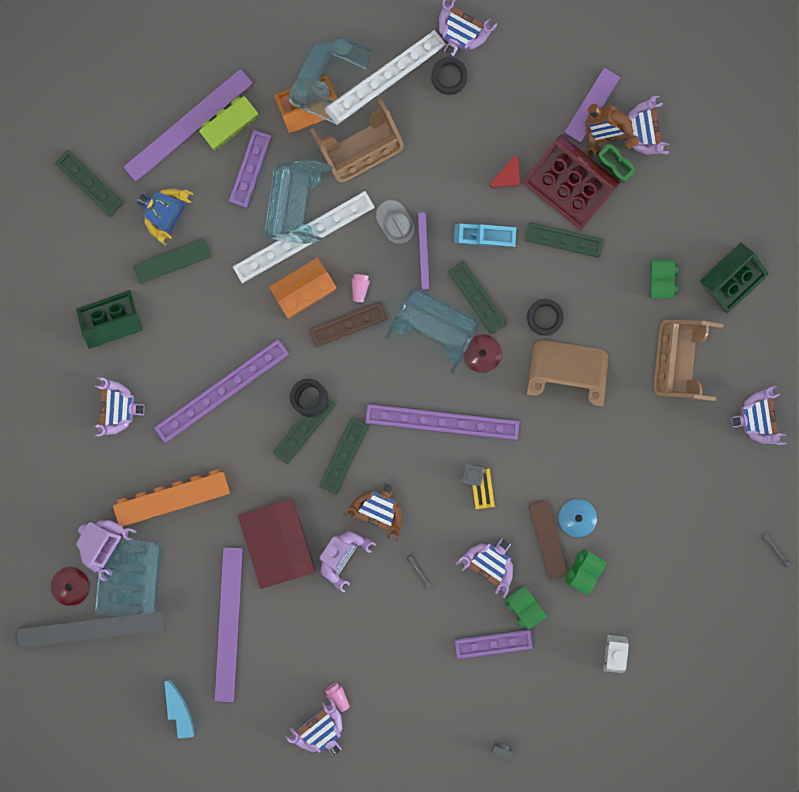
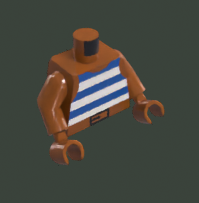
(607, 125)
(378, 510)

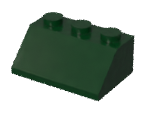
(734, 277)
(109, 319)

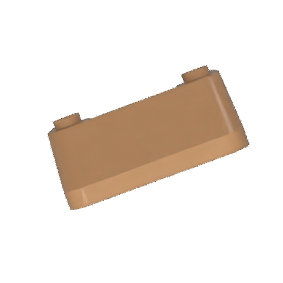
(364, 148)
(676, 358)

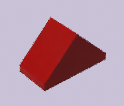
(508, 176)

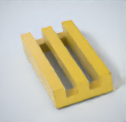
(484, 505)

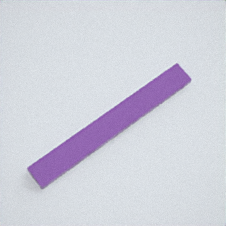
(188, 125)
(221, 391)
(442, 422)
(228, 624)

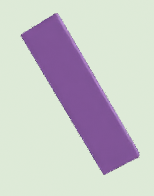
(598, 95)
(250, 169)
(423, 251)
(493, 644)

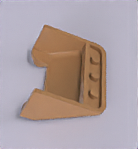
(568, 366)

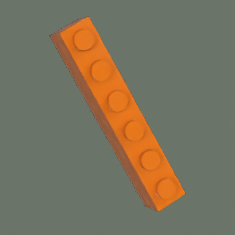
(171, 499)

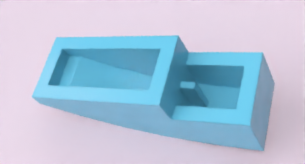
(484, 235)
(178, 710)

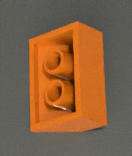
(295, 117)
(303, 288)

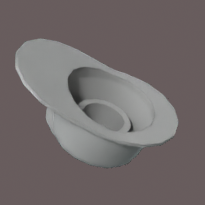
(395, 221)

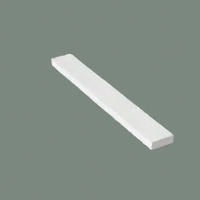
(385, 77)
(321, 227)

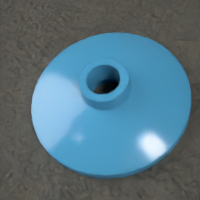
(567, 518)

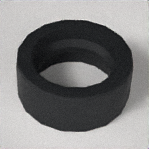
(449, 61)
(559, 313)
(295, 394)

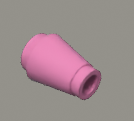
(359, 286)
(338, 696)

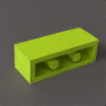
(228, 122)

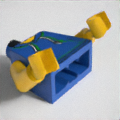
(163, 211)

